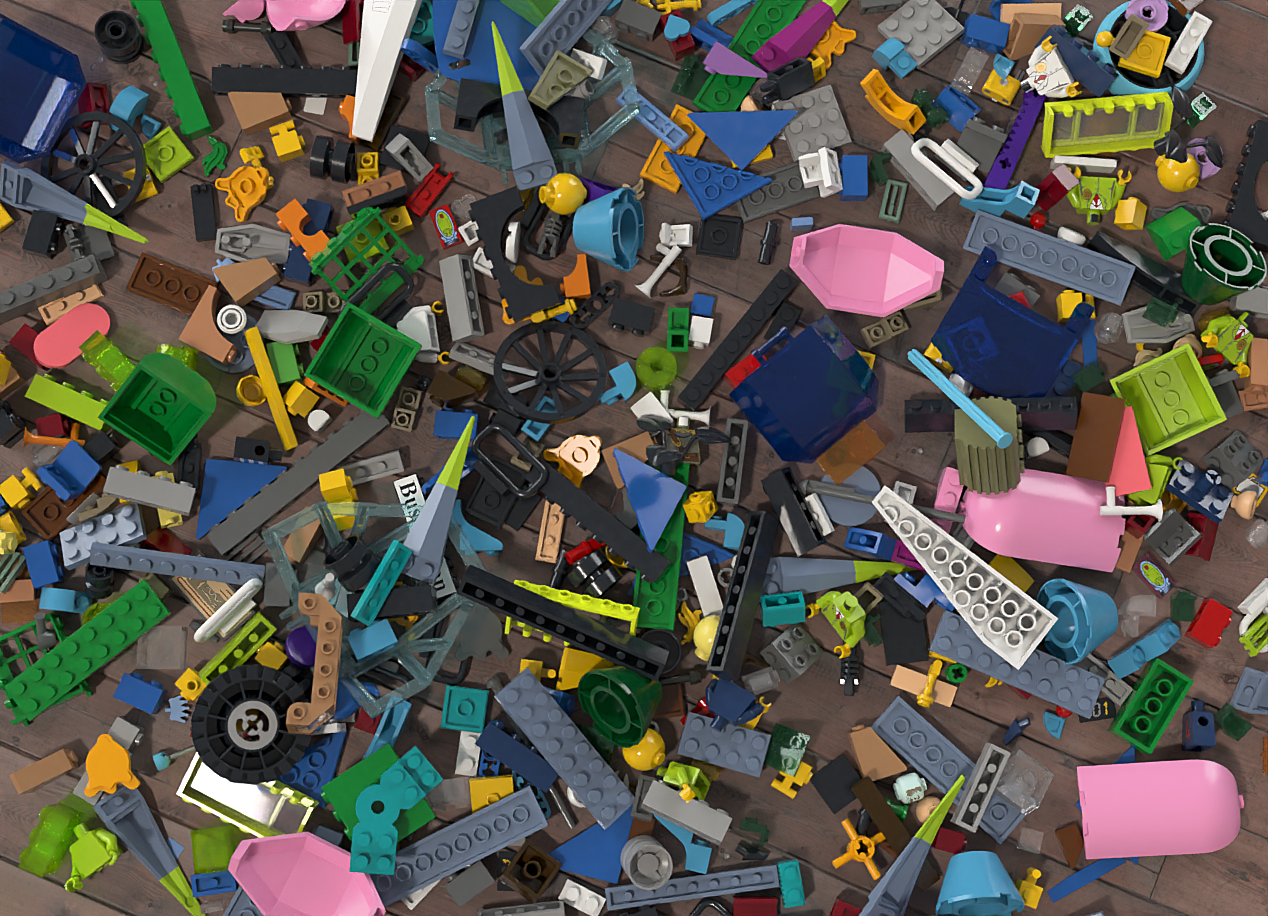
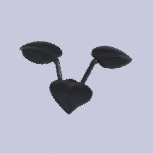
(1172, 145)
(668, 457)

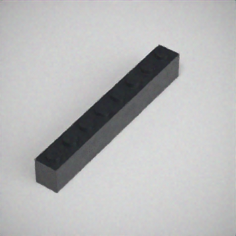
(289, 82)
(737, 341)
(1036, 414)
(601, 523)
(743, 595)

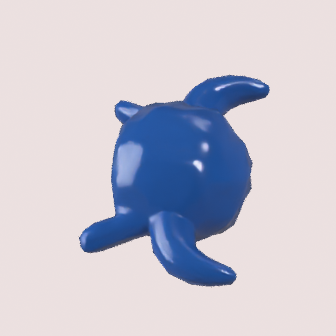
(346, 704)

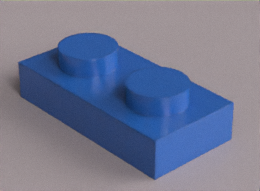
(213, 883)

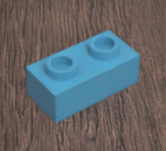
(537, 430)

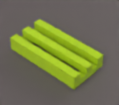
(1253, 631)

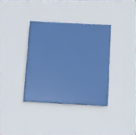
(174, 847)

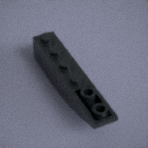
(1148, 274)

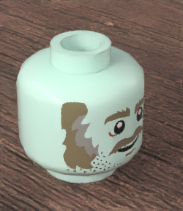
(909, 788)

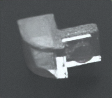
(969, 70)
(1132, 609)

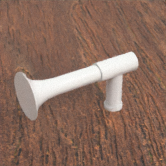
(670, 256)
(704, 416)
(1154, 510)

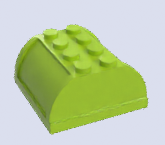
(1169, 399)

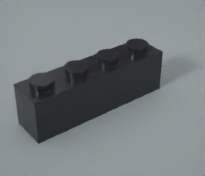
(793, 511)
(401, 602)

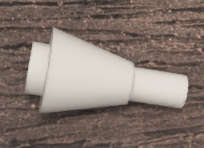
(326, 587)

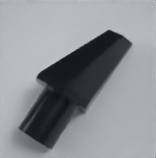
(751, 853)

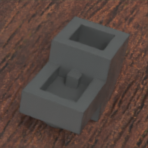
(627, 516)

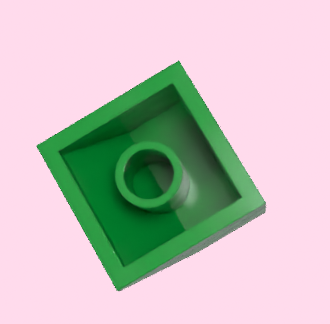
(1172, 232)

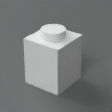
(700, 332)

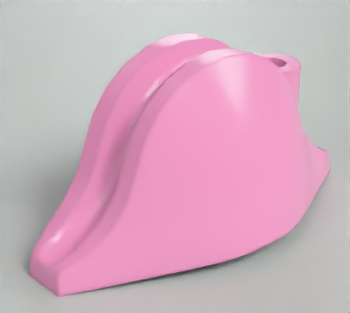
(246, 9)

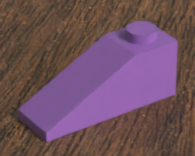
(729, 63)

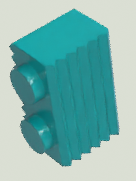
(782, 609)
(790, 883)

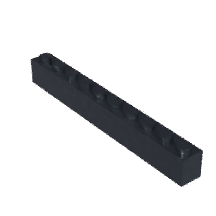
(563, 622)

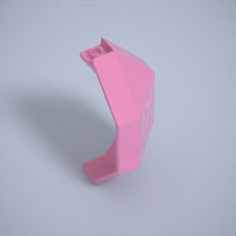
(864, 269)
(302, 878)

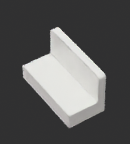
(830, 172)

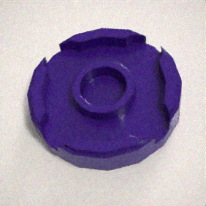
(301, 648)

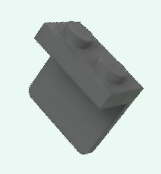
(981, 142)
(1226, 392)
(1233, 460)
(1171, 536)
(792, 653)

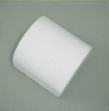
(468, 232)
(319, 420)
(1036, 447)

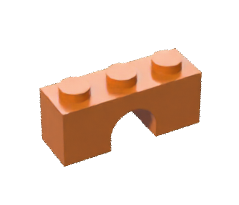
(293, 219)

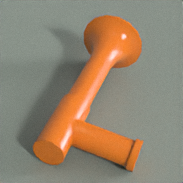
(30, 438)

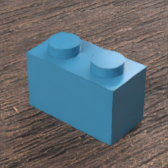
(372, 640)

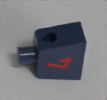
(1198, 729)

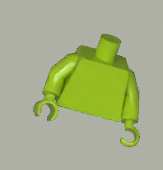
(1159, 474)
(91, 854)

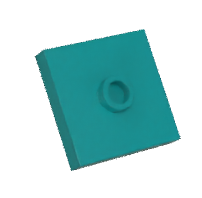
(464, 709)

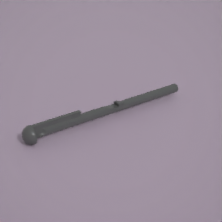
(848, 494)
(496, 686)

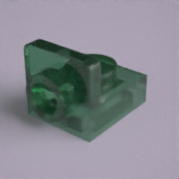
(1201, 107)
(1182, 607)

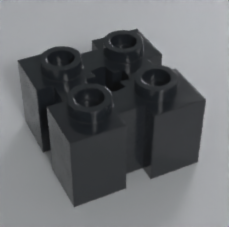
(11, 427)

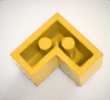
(338, 488)

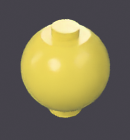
(704, 636)

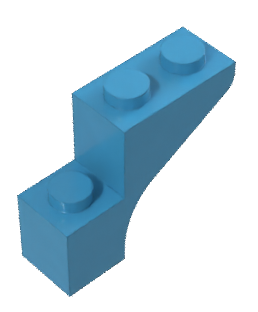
(995, 201)
(478, 539)
(1148, 647)
(390, 727)
(696, 853)

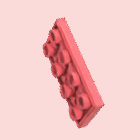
(1129, 465)

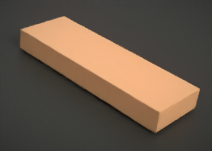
(1009, 10)
(55, 310)
(550, 534)
(915, 683)

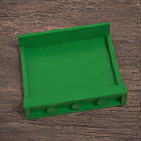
(347, 786)

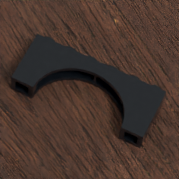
(481, 99)
(1241, 209)
(492, 217)

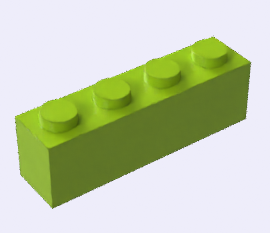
(67, 401)
(239, 647)

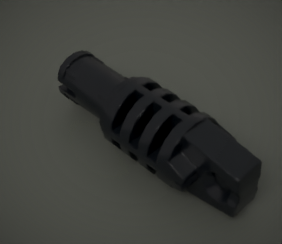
(850, 672)

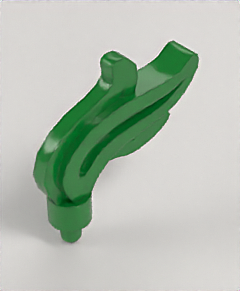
(215, 158)

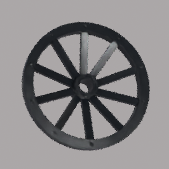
(96, 164)
(551, 369)

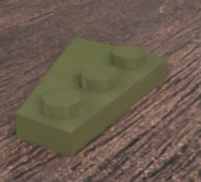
(558, 79)

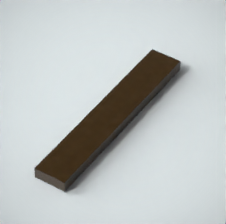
(890, 826)

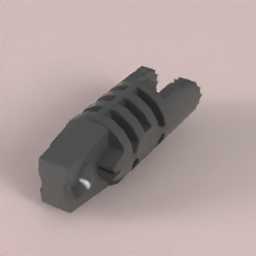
(551, 233)

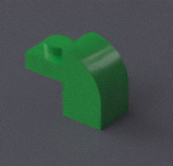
(677, 329)

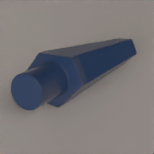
(1016, 730)

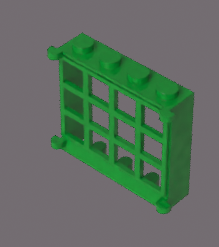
(348, 233)
(6, 674)

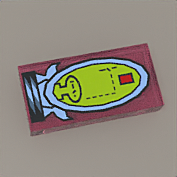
(1153, 576)

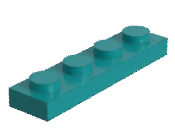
(381, 583)

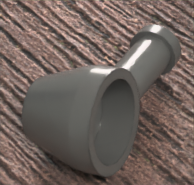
(45, 637)

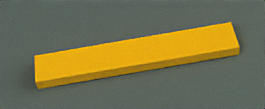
(271, 388)

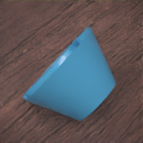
(611, 228)
(1084, 619)
(977, 887)

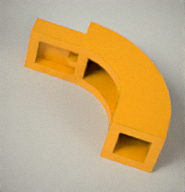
(889, 105)

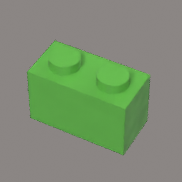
(285, 363)

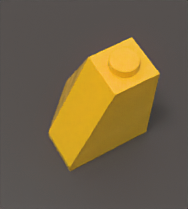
(575, 665)

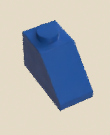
(870, 543)

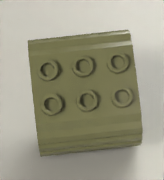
(979, 459)

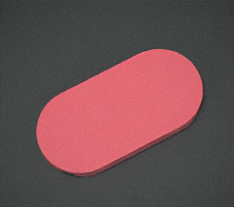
(60, 342)

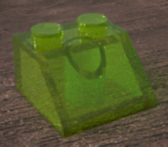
(212, 848)

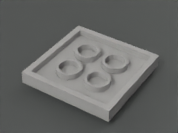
(922, 28)
(816, 124)

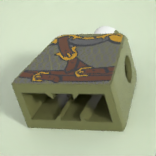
(678, 438)

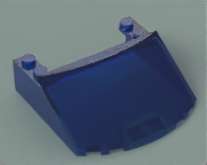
(1002, 342)

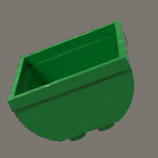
(363, 360)
(161, 405)

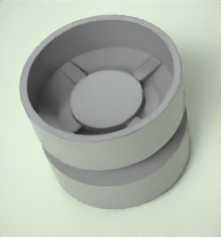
(646, 862)

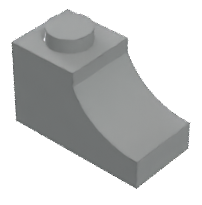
(409, 157)

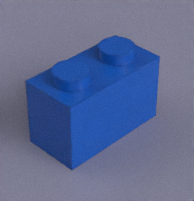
(985, 34)
(854, 178)
(452, 424)
(44, 564)
(140, 693)

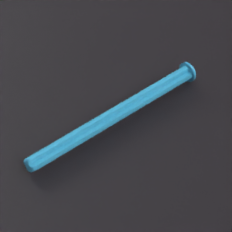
(970, 408)

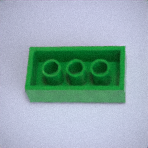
(1150, 706)

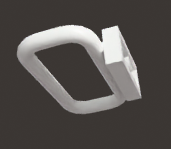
(955, 160)
(1253, 606)
(231, 612)

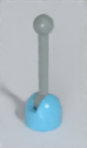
(163, 760)

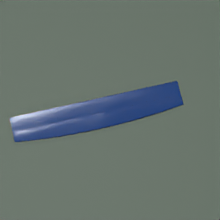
(1089, 342)
(1084, 877)

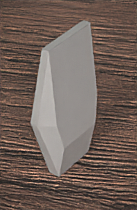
(252, 243)
(291, 326)
(1144, 331)

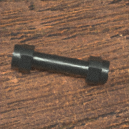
(229, 26)
(693, 677)

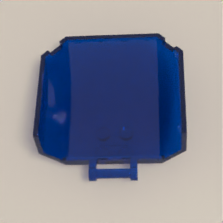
(36, 91)
(807, 391)

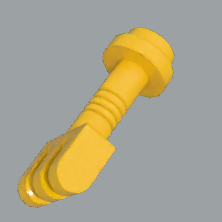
(668, 6)
(254, 156)
(569, 306)
(934, 671)

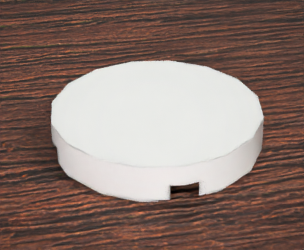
(513, 242)

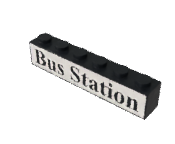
(410, 493)

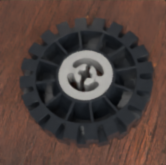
(225, 702)

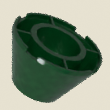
(1220, 264)
(620, 703)

